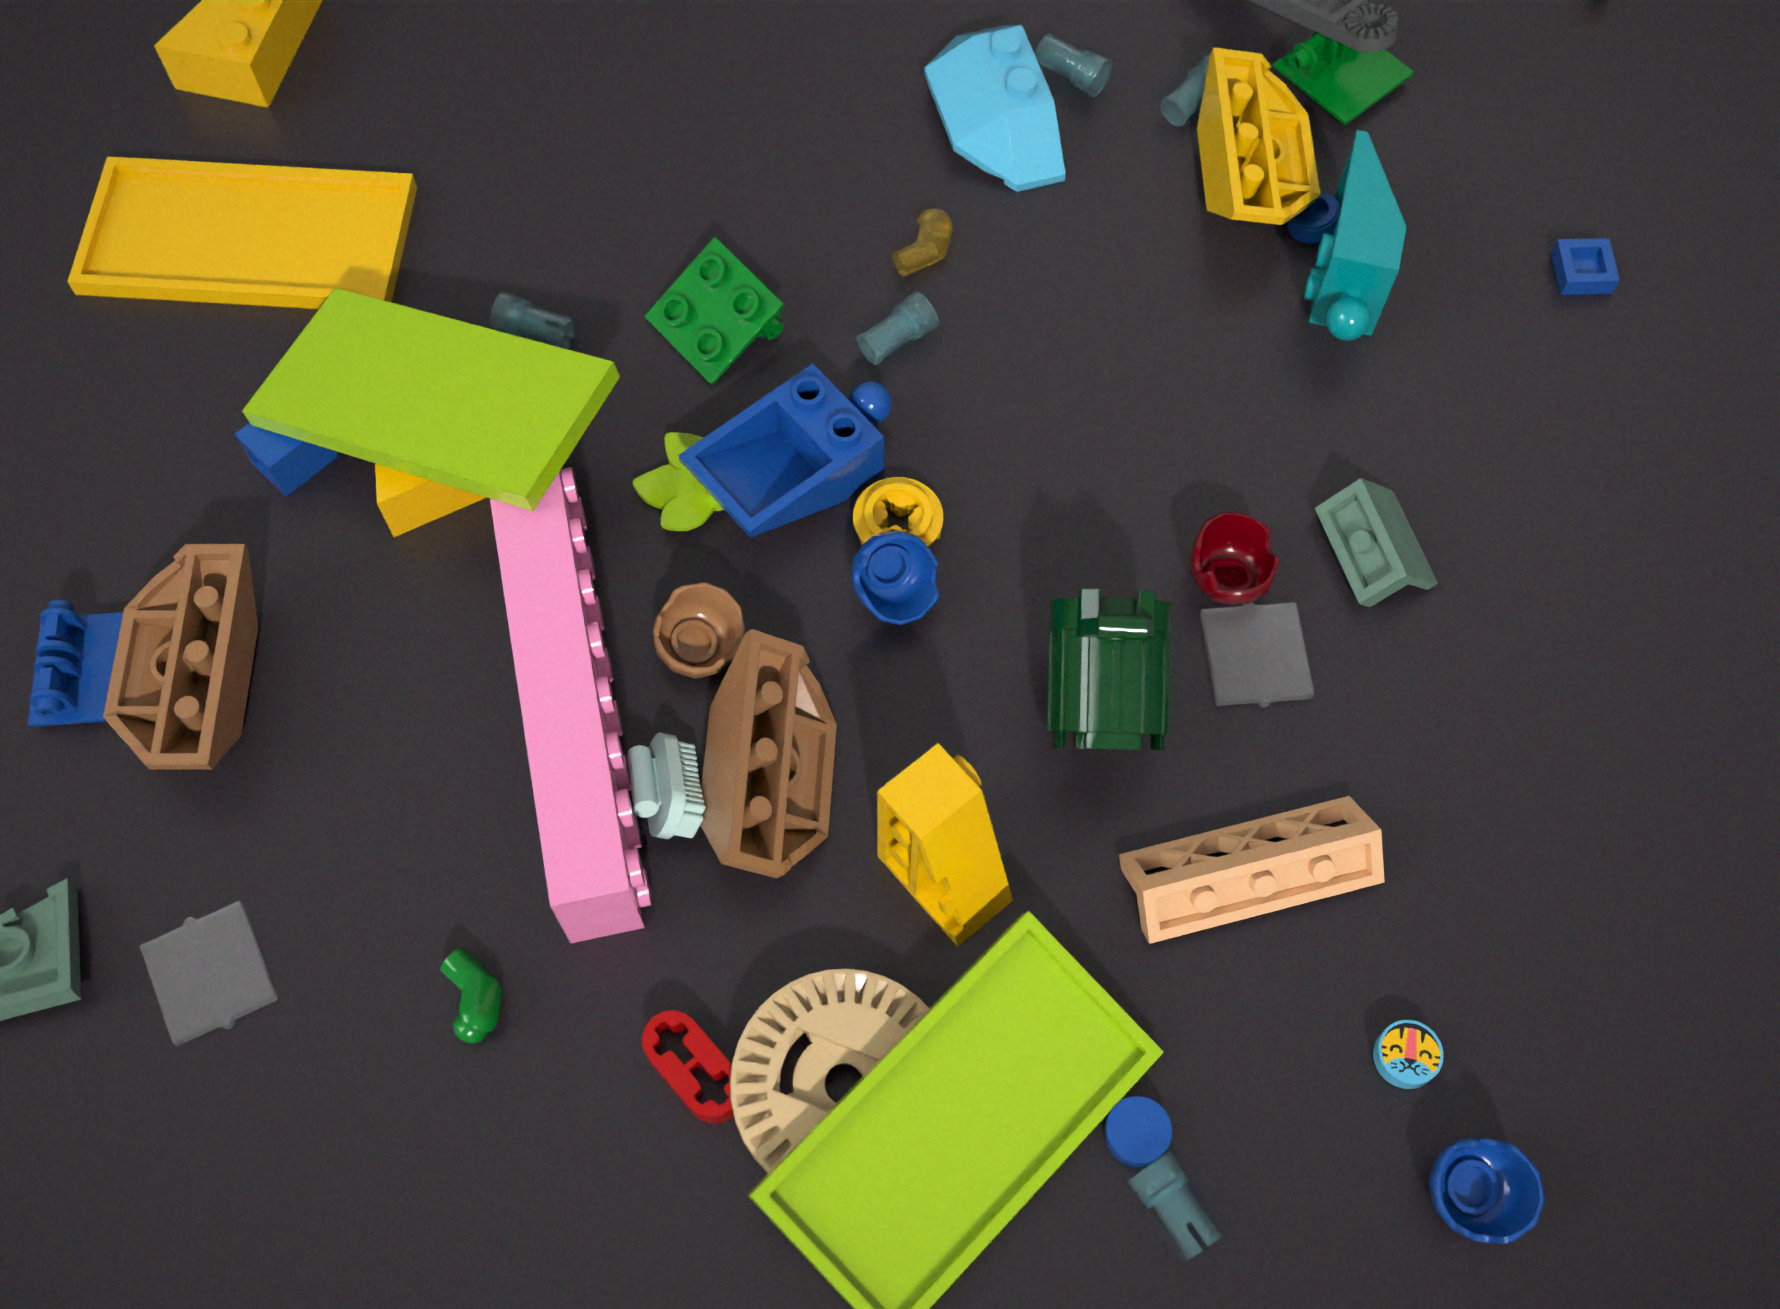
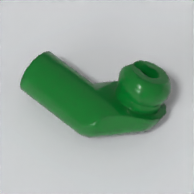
(479, 999)

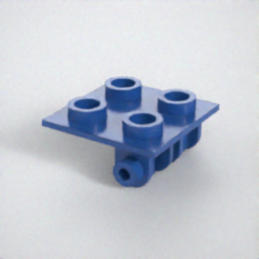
(72, 665)

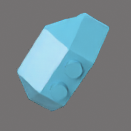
(998, 106)

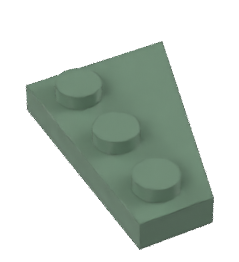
(40, 954)

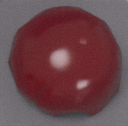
(1233, 558)

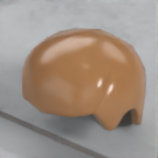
(698, 630)

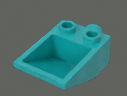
(1363, 252)

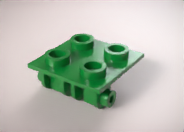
(1341, 77)
(716, 311)

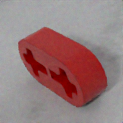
(680, 1076)

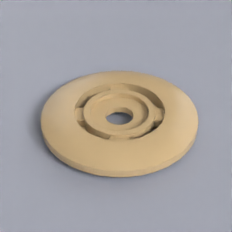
(848, 1021)

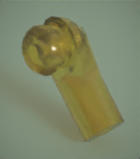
(931, 243)

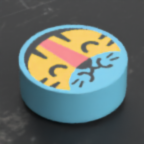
(1408, 1054)

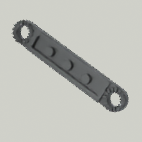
(1342, 20)

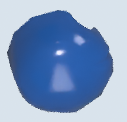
(895, 577)
(1486, 1190)

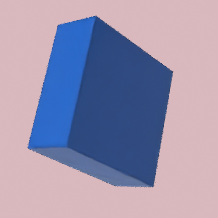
(1584, 266)

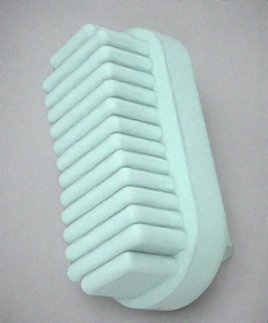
(666, 786)

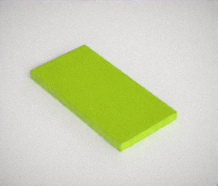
(434, 397)
(957, 1124)

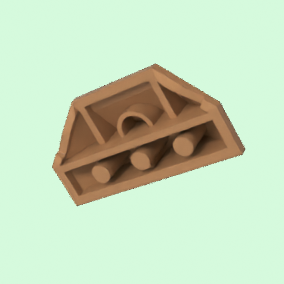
(186, 659)
(768, 759)

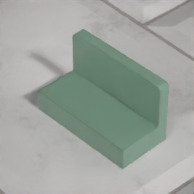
(1374, 542)

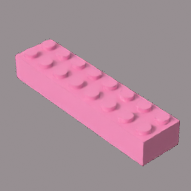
(570, 716)

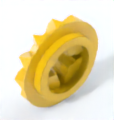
(901, 497)

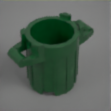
(1109, 670)

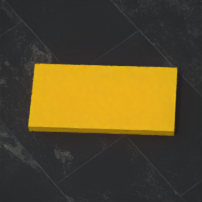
(242, 233)

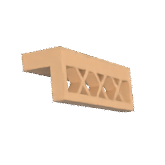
(1256, 873)

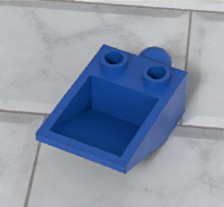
(793, 451)

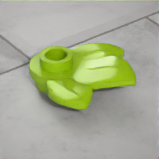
(675, 489)

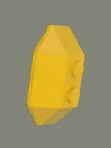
(1254, 142)

